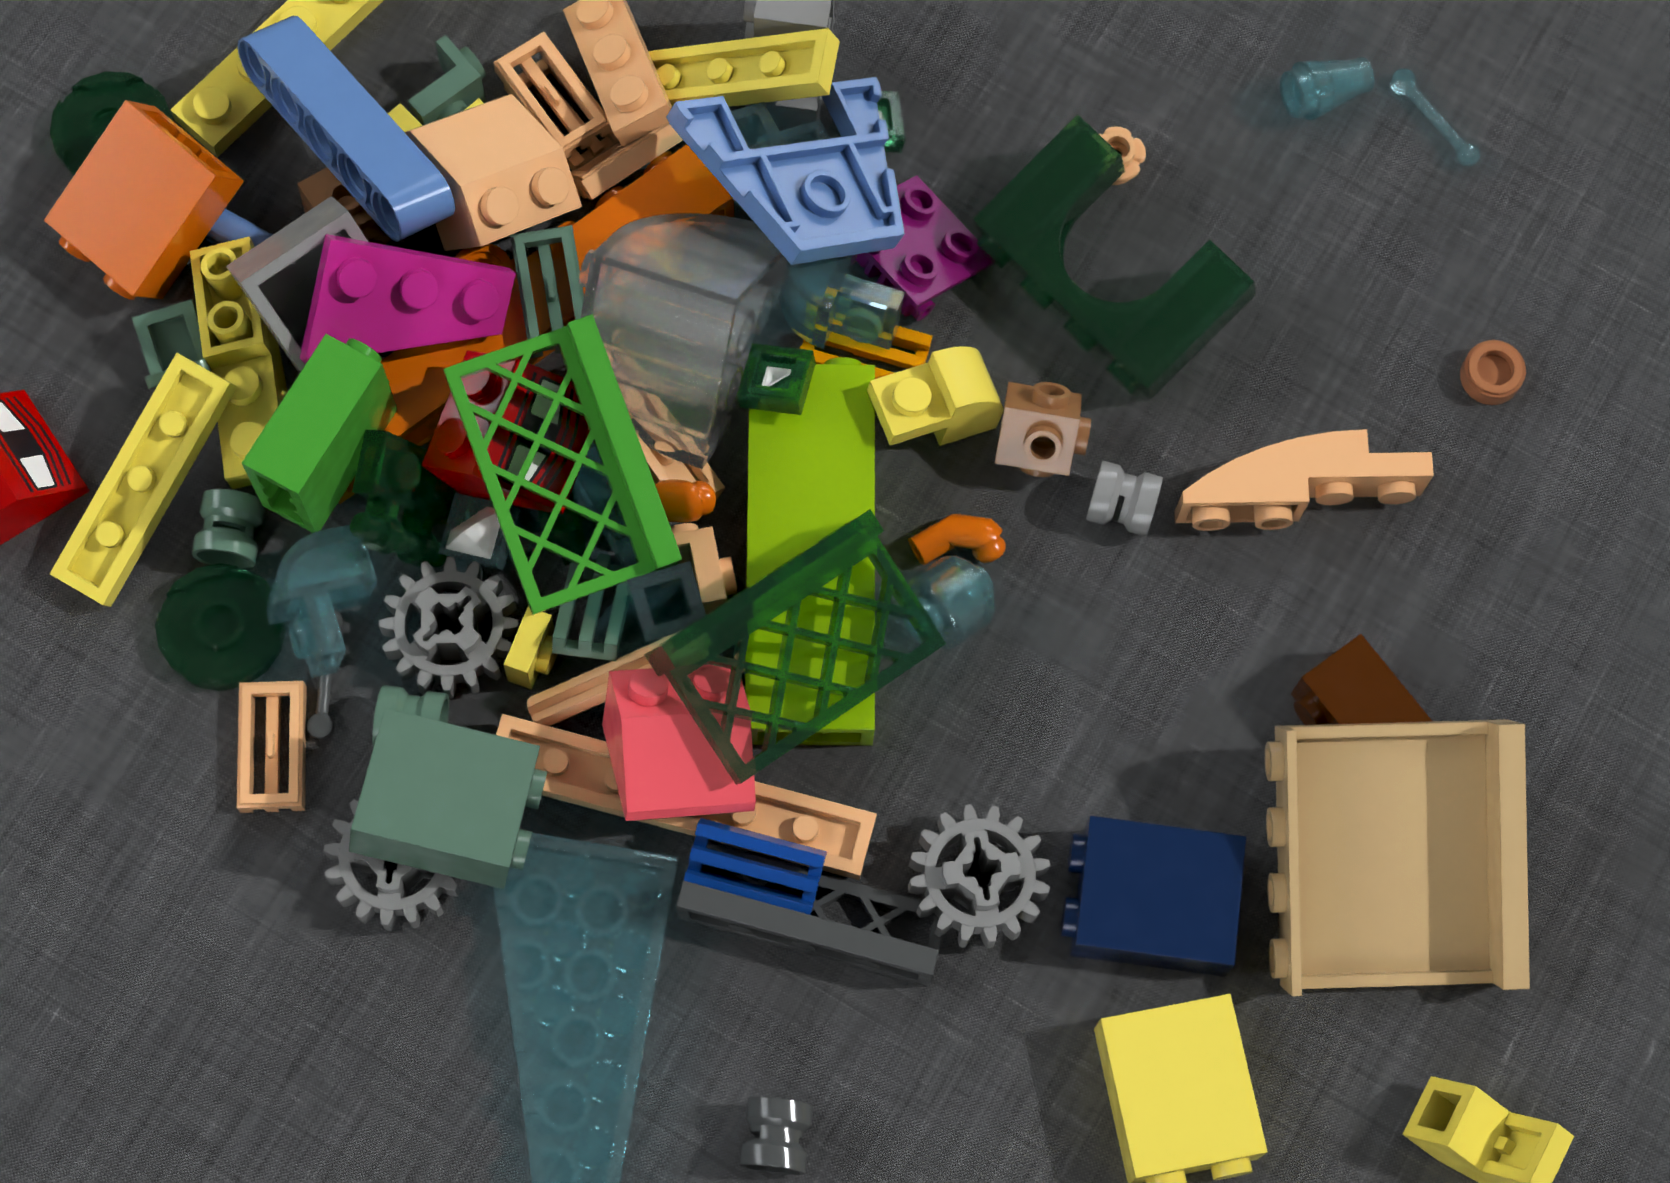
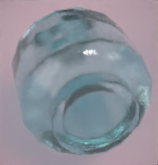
(955, 597)

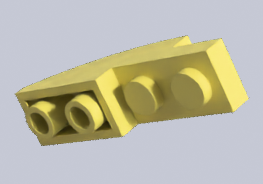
(237, 350)

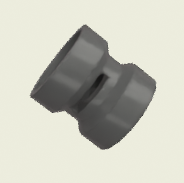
(776, 1132)

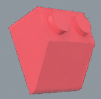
(661, 753)

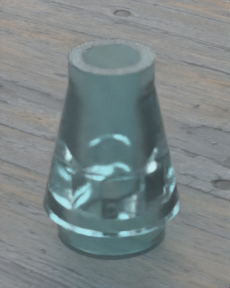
(1321, 86)

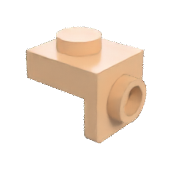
(713, 575)

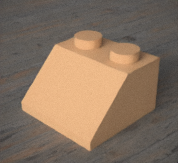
(499, 170)

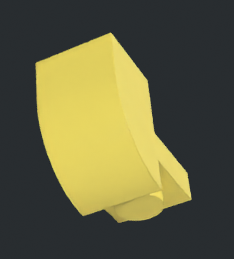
(942, 396)
(1483, 1138)

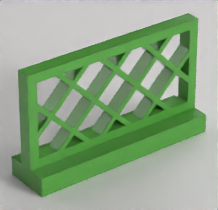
(616, 446)

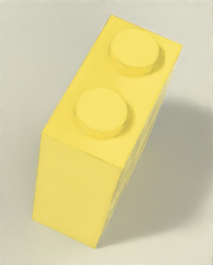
(1180, 1091)

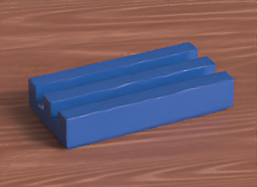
(761, 843)

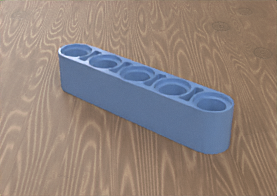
(346, 128)

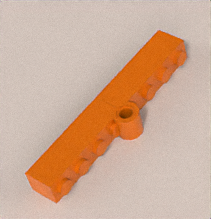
(668, 186)

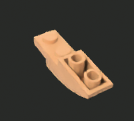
(1278, 480)

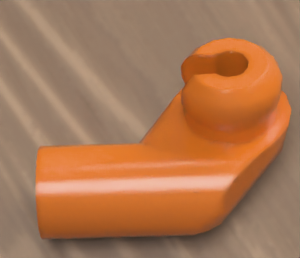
(686, 500)
(961, 531)

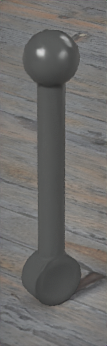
(320, 724)

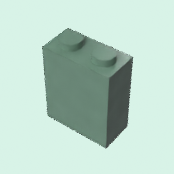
(447, 799)

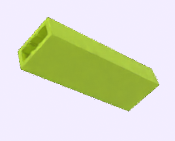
(802, 485)

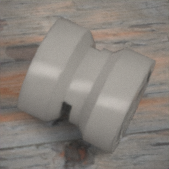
(1138, 503)

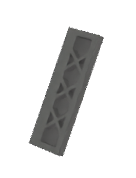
(816, 933)

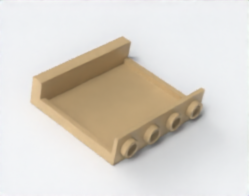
(1399, 854)

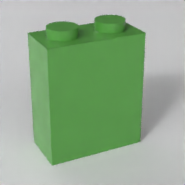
(318, 432)

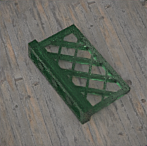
(765, 600)

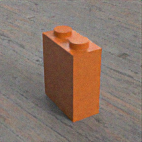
(142, 202)

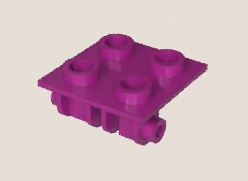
(931, 254)

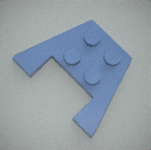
(809, 195)

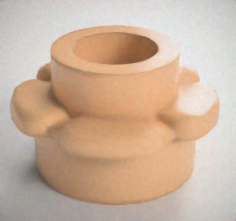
(1131, 148)

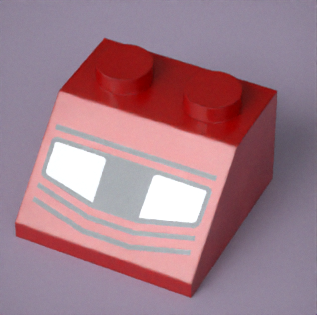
(452, 457)
(33, 468)

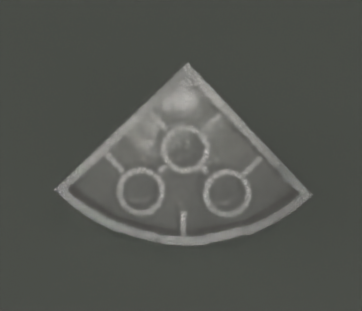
(679, 319)

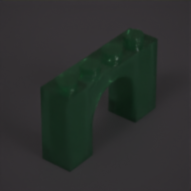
(1142, 337)

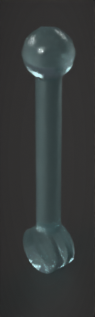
(1403, 84)

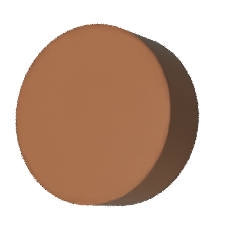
(1492, 372)

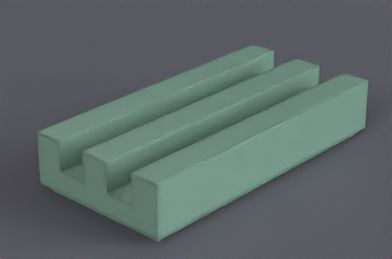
(543, 239)
(584, 645)

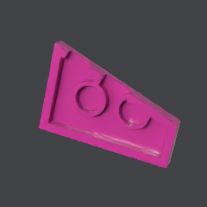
(403, 297)

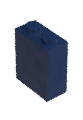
(1155, 895)

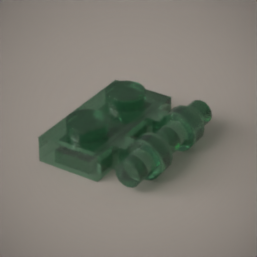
(393, 482)

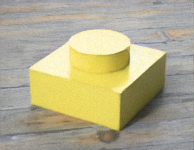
(531, 650)

